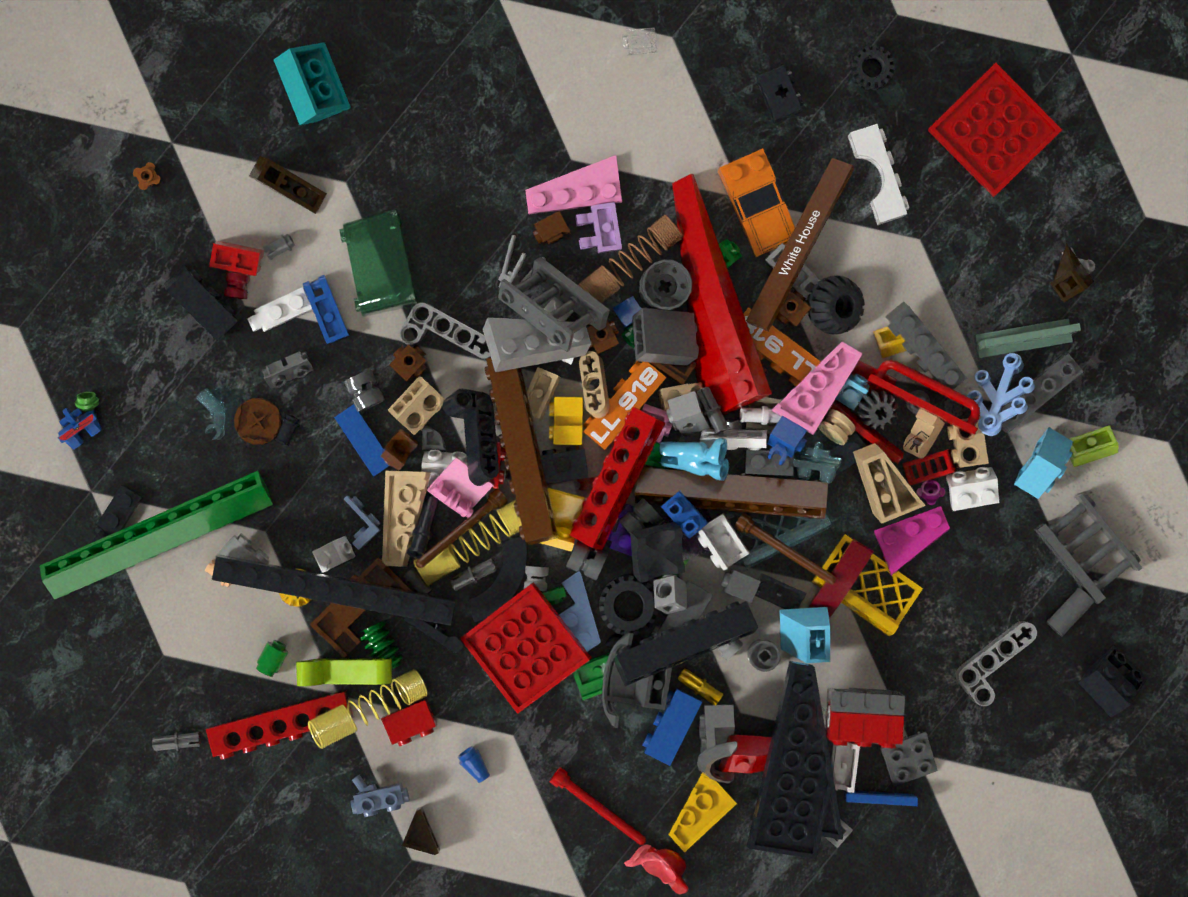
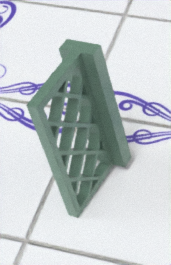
(1025, 338)

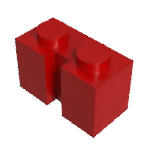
(409, 722)

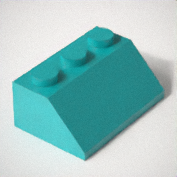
(311, 83)

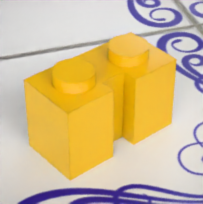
(567, 420)

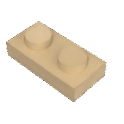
(541, 391)

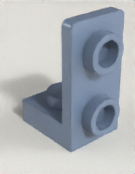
(364, 535)

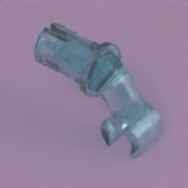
(216, 409)

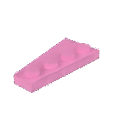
(578, 189)
(817, 392)

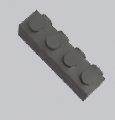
(924, 345)

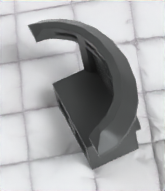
(646, 693)
(714, 730)

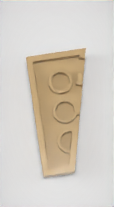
(402, 511)

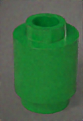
(272, 658)

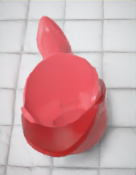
(661, 863)

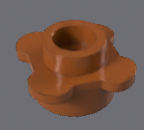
(144, 182)

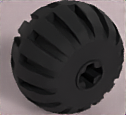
(835, 305)

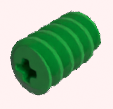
(381, 644)

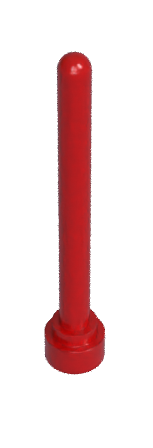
(562, 780)

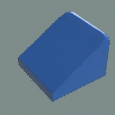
(626, 310)

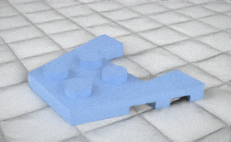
(580, 616)

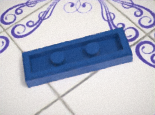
(362, 439)
(881, 798)

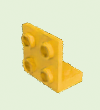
(565, 509)

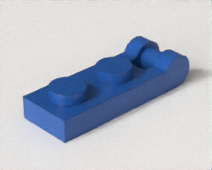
(326, 310)

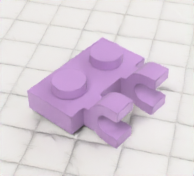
(605, 226)

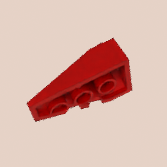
(750, 754)

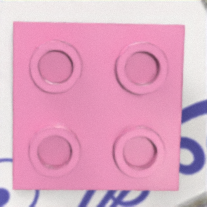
(457, 490)

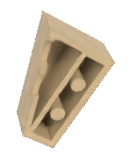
(884, 485)

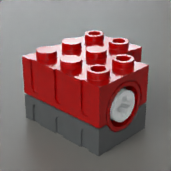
(865, 717)

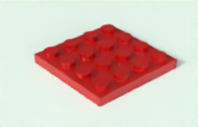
(994, 129)
(525, 648)

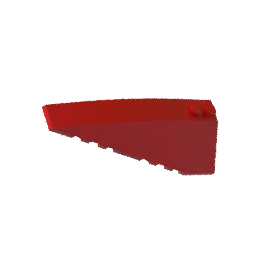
(726, 349)

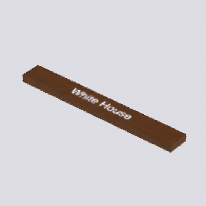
(800, 244)

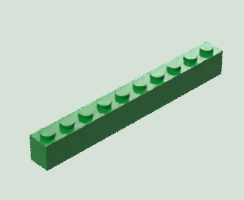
(155, 535)

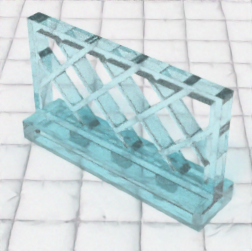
(790, 537)

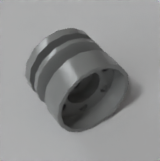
(665, 272)

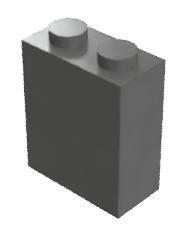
(665, 336)

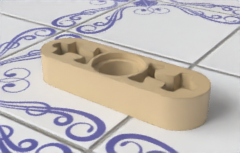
(601, 391)

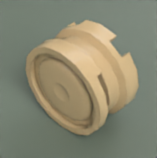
(837, 427)

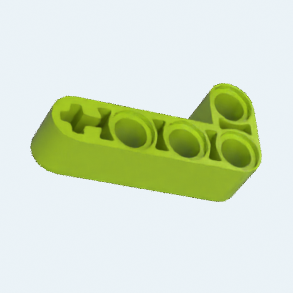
(343, 671)

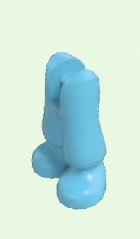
(697, 457)

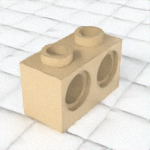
(414, 402)
(976, 443)

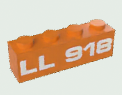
(782, 352)
(629, 394)

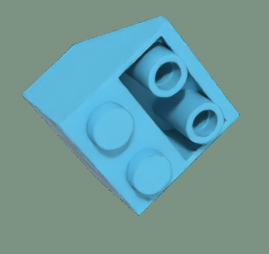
(806, 634)

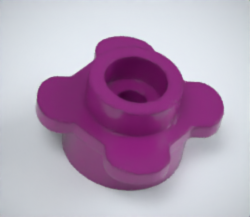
(930, 486)

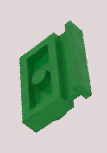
(590, 676)

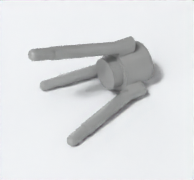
(512, 277)

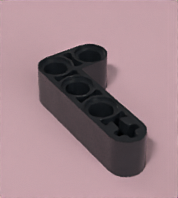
(480, 432)

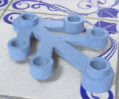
(1002, 395)

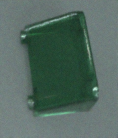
(379, 263)

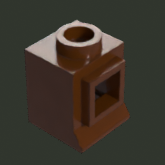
(551, 229)

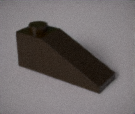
(287, 184)

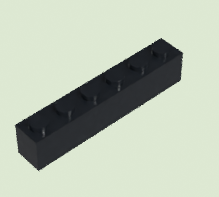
(685, 643)

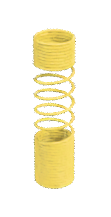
(447, 561)
(338, 722)

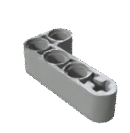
(450, 335)
(998, 659)

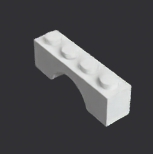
(869, 145)

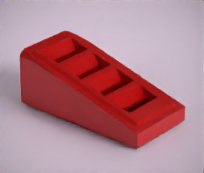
(936, 456)

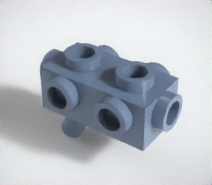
(373, 798)

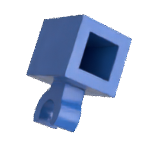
(786, 439)

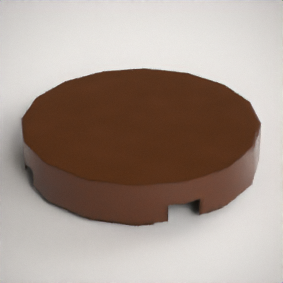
(257, 421)

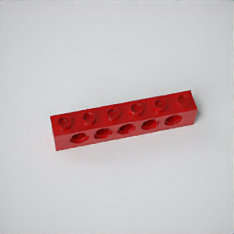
(628, 473)
(219, 735)

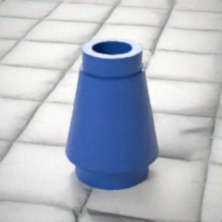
(473, 763)

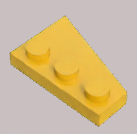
(701, 812)

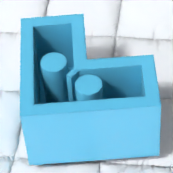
(1045, 463)

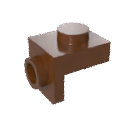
(398, 449)

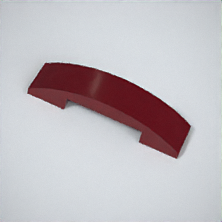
(846, 573)

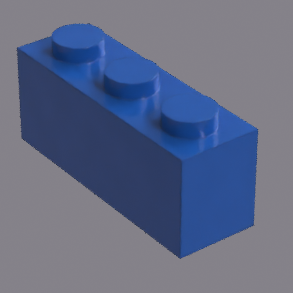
(671, 726)

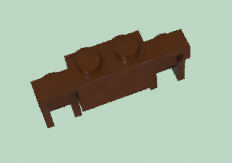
(336, 619)

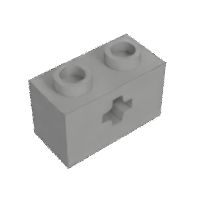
(687, 414)

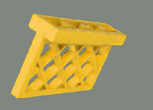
(861, 605)

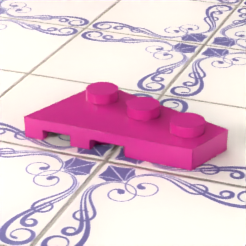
(908, 537)

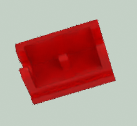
(236, 258)

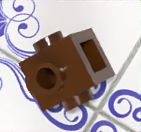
(800, 309)
(605, 343)
(400, 365)

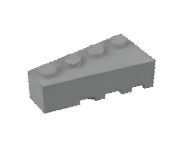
(520, 344)

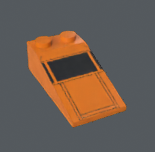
(757, 202)

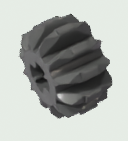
(886, 409)

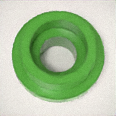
(87, 401)

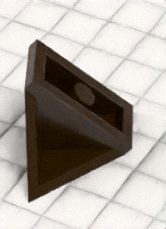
(1070, 276)
(420, 834)

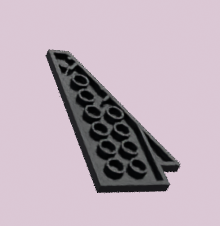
(797, 784)

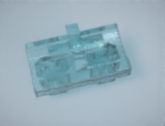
(817, 459)

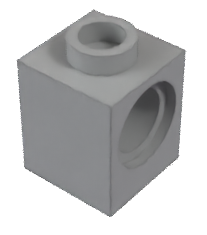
(667, 601)

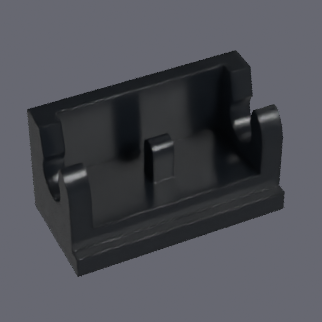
(779, 593)

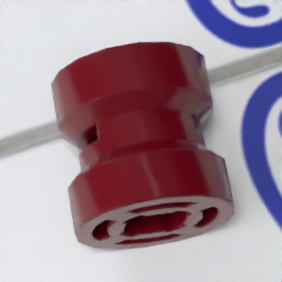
(236, 285)

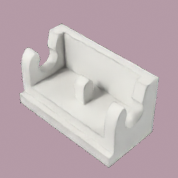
(845, 766)

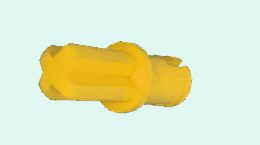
(700, 686)

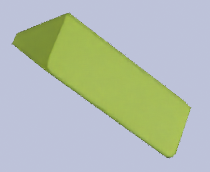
(1093, 446)

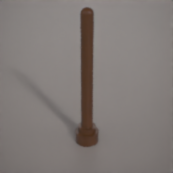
(495, 501)
(746, 524)

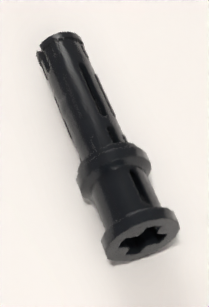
(422, 533)

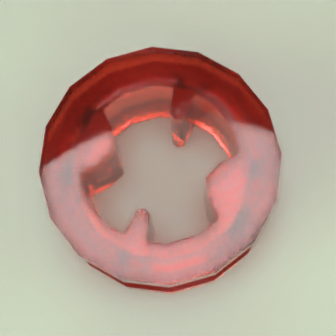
(586, 483)

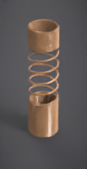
(603, 283)

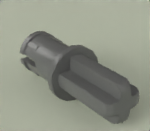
(712, 410)
(472, 574)
(176, 741)

